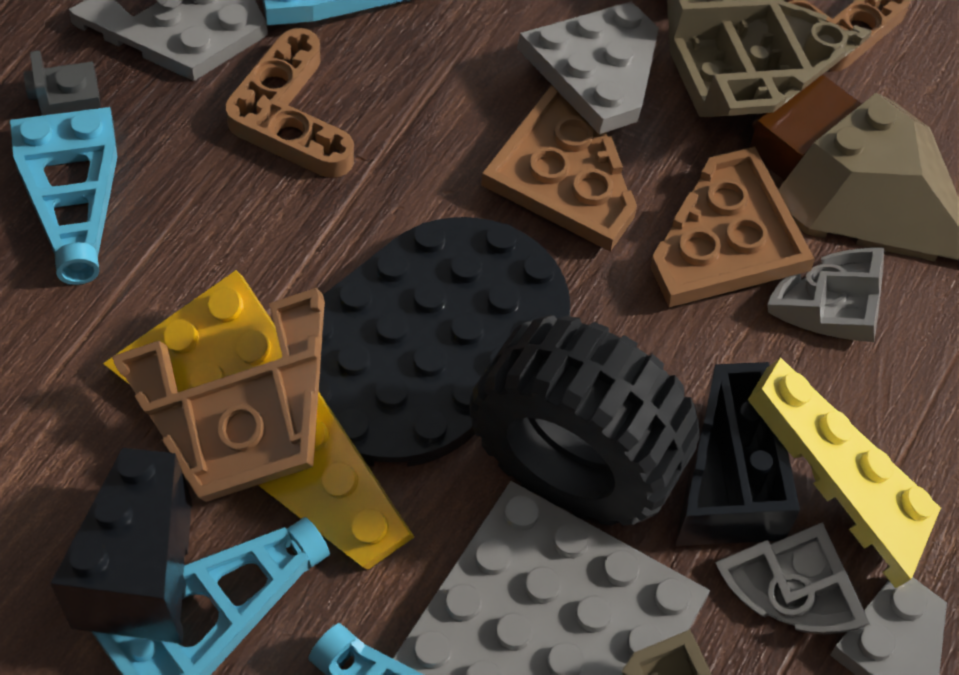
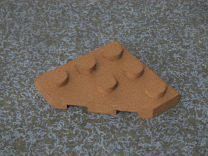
(564, 173)
(729, 233)

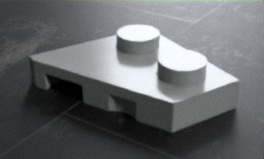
(901, 636)

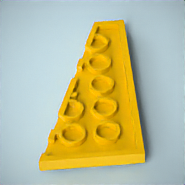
(232, 332)

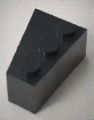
(740, 470)
(130, 552)

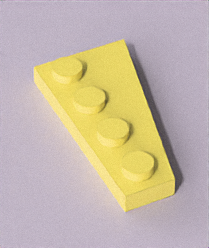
(846, 465)

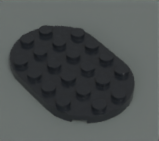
(421, 329)

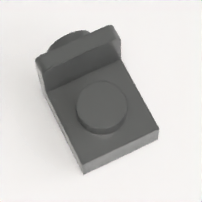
(62, 87)

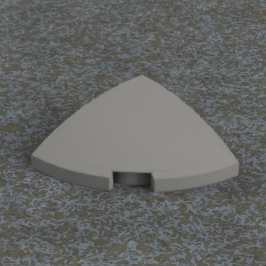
(835, 297)
(797, 583)

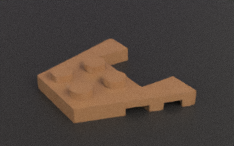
(246, 423)

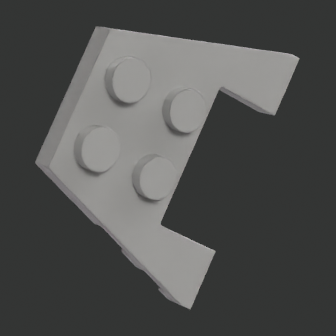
(182, 39)

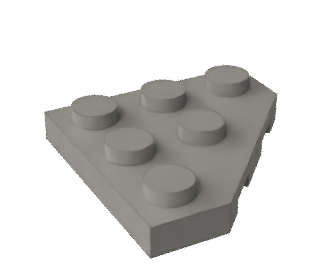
(597, 62)

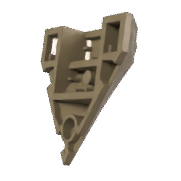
(752, 52)
(879, 183)

